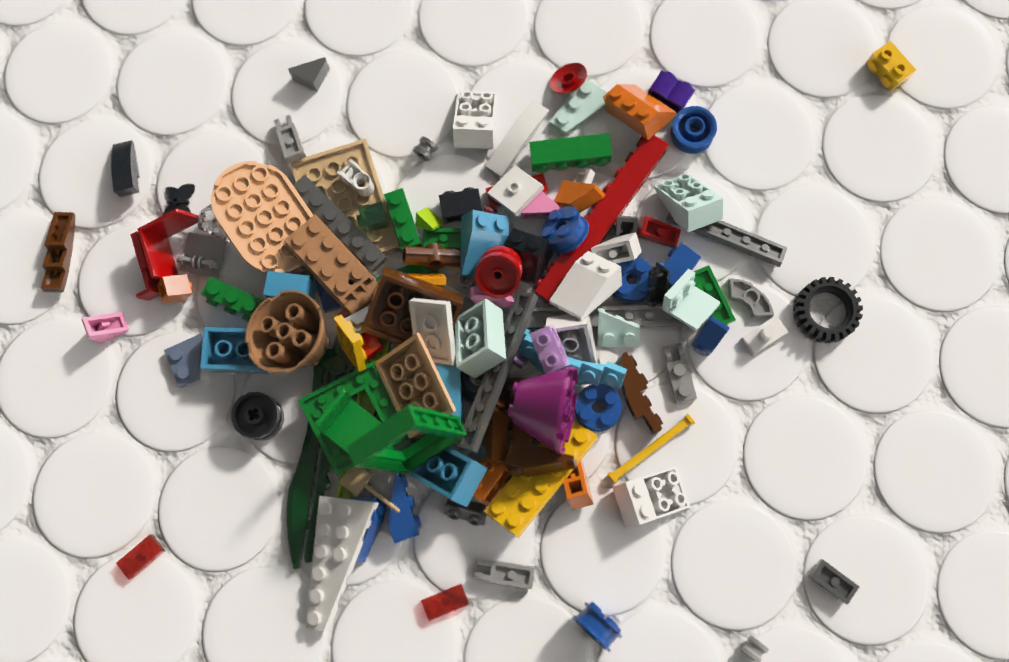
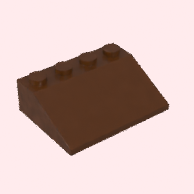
(390, 310)

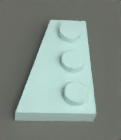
(578, 107)

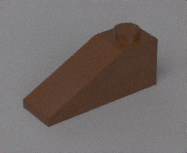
(496, 434)
(534, 460)

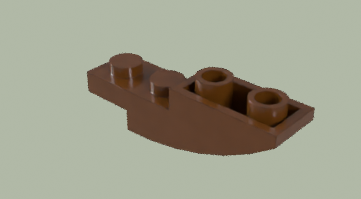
(632, 389)

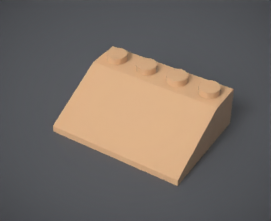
(414, 379)

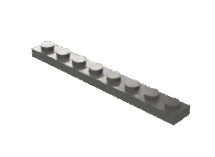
(495, 377)

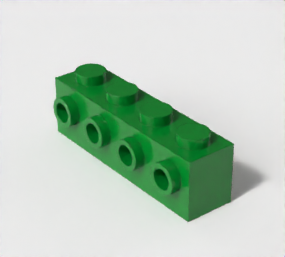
(570, 152)
(230, 298)

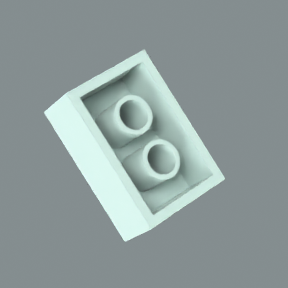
(480, 338)

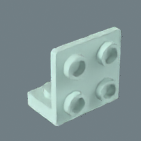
(688, 302)

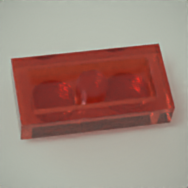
(140, 556)
(445, 602)

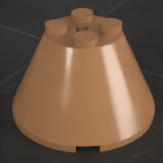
(286, 333)

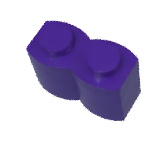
(671, 91)

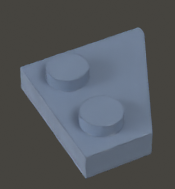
(186, 360)

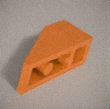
(578, 488)

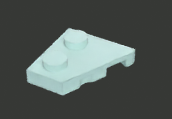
(616, 332)

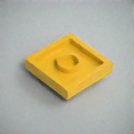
(350, 343)

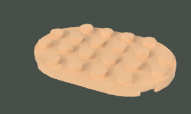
(257, 212)

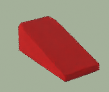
(657, 232)

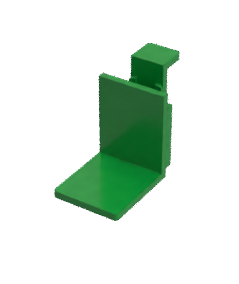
(346, 421)

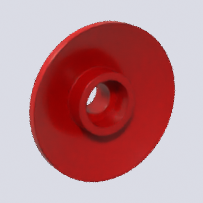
(568, 78)

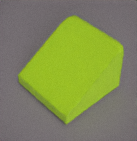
(428, 220)

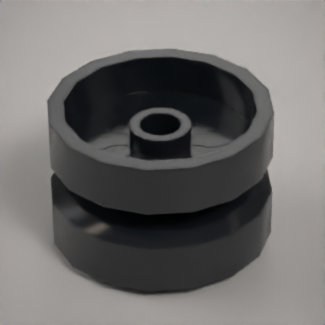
(245, 416)

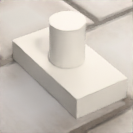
(764, 335)

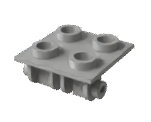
(202, 255)

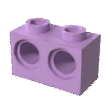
(549, 349)

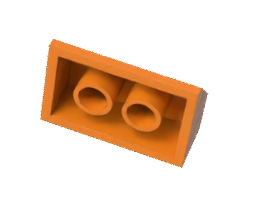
(637, 109)

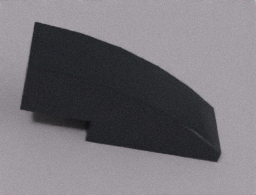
(124, 169)

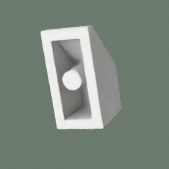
(619, 249)

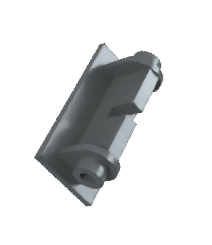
(474, 514)

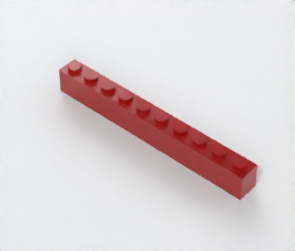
(605, 212)

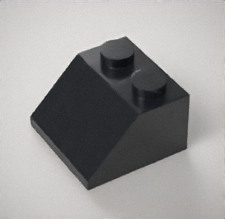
(533, 251)

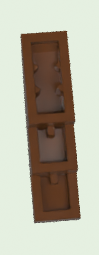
(59, 251)

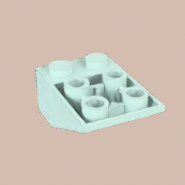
(690, 202)

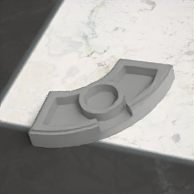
(751, 297)

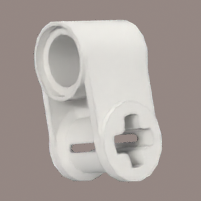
(354, 176)

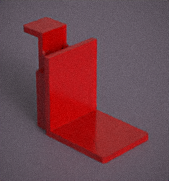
(154, 249)

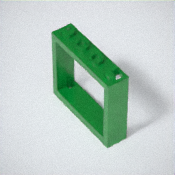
(442, 433)

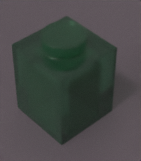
(372, 217)

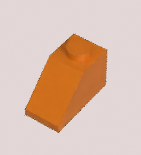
(578, 195)

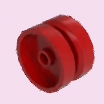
(498, 272)

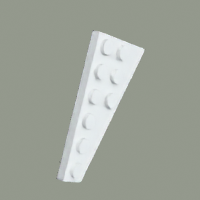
(336, 549)

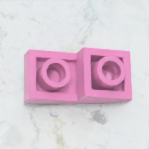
(477, 296)

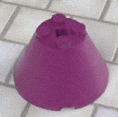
(546, 407)

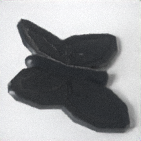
(178, 197)

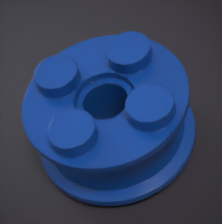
(690, 141)
(565, 229)
(637, 292)
(598, 394)
(600, 629)

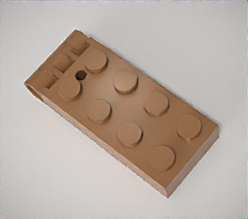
(332, 265)

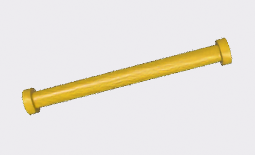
(688, 420)

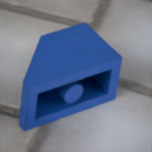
(709, 336)

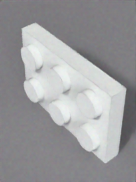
(435, 326)

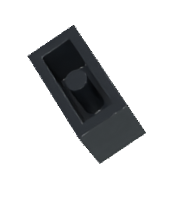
(459, 203)

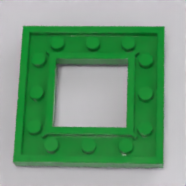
(354, 383)

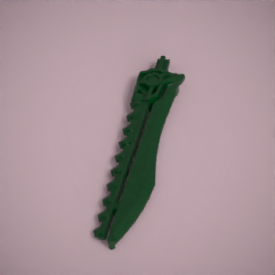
(301, 486)

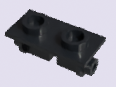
(658, 279)

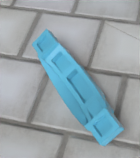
(587, 372)

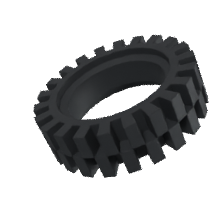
(843, 292)

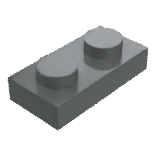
(834, 581)

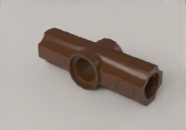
(432, 256)

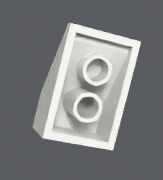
(587, 285)
(575, 336)

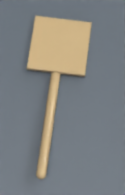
(357, 479)

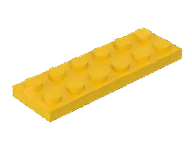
(526, 496)

